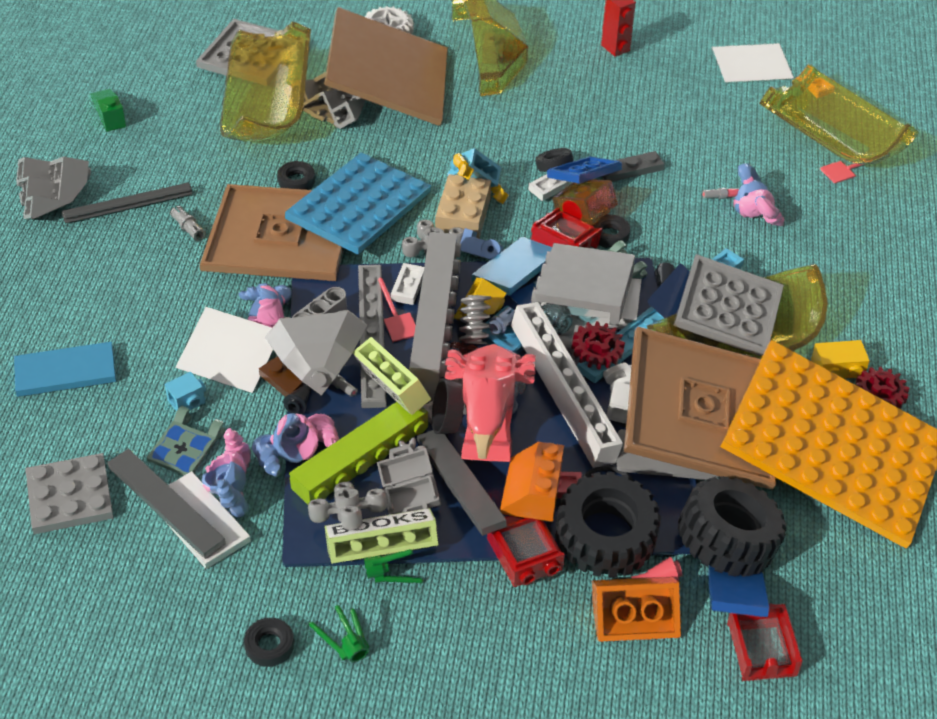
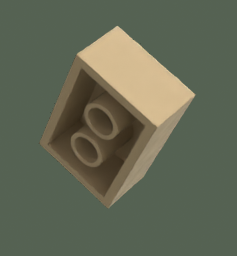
(463, 204)

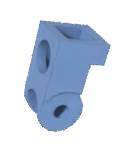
(485, 249)

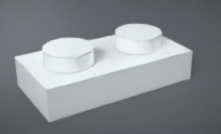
(547, 187)
(407, 284)

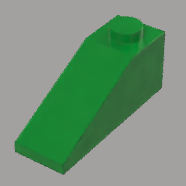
(109, 109)

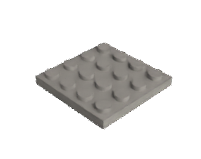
(216, 56)
(729, 305)

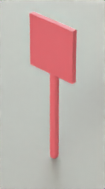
(839, 171)
(399, 326)

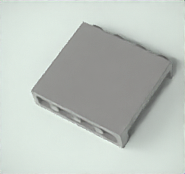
(585, 279)

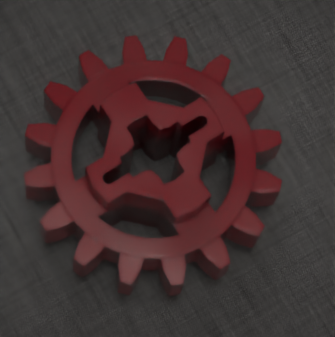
(598, 345)
(884, 386)

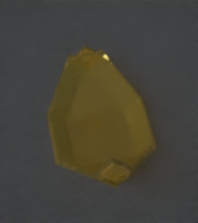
(497, 40)

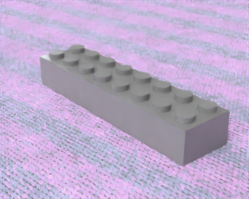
(435, 310)

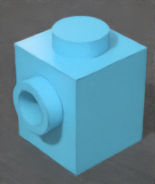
(185, 391)

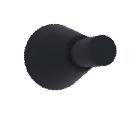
(297, 400)

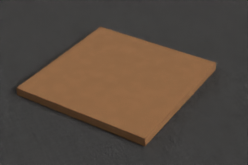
(387, 66)
(257, 239)
(685, 403)

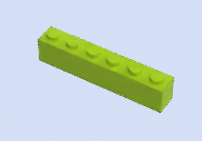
(356, 452)

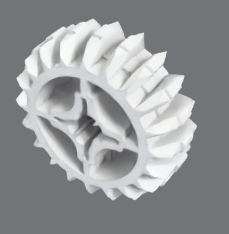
(393, 17)

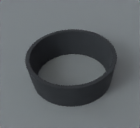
(447, 407)

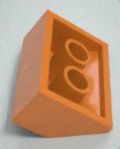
(533, 482)
(636, 608)

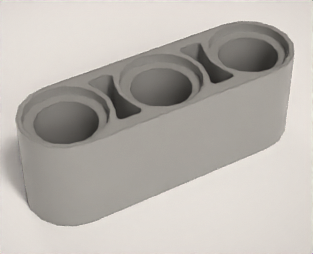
(328, 302)

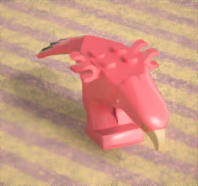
(489, 397)

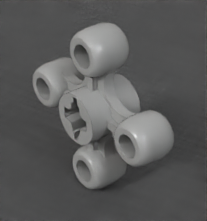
(411, 246)
(347, 505)

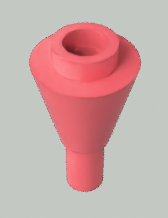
(667, 568)

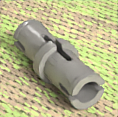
(188, 223)

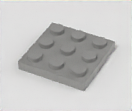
(68, 493)

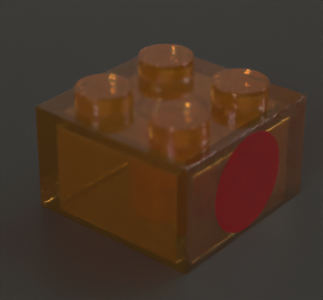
(587, 200)

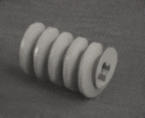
(474, 319)

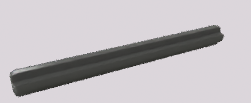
(126, 202)

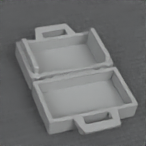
(408, 480)

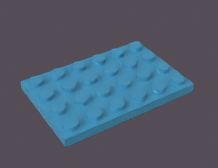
(358, 203)

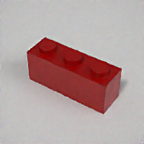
(618, 26)

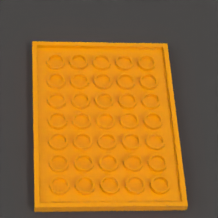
(835, 443)

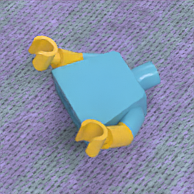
(477, 165)

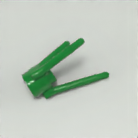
(378, 565)
(353, 645)

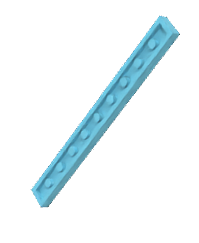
(649, 316)

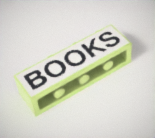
(391, 376)
(382, 536)

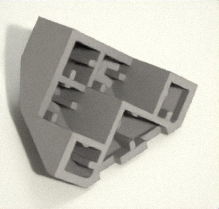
(331, 104)
(50, 183)
(316, 345)

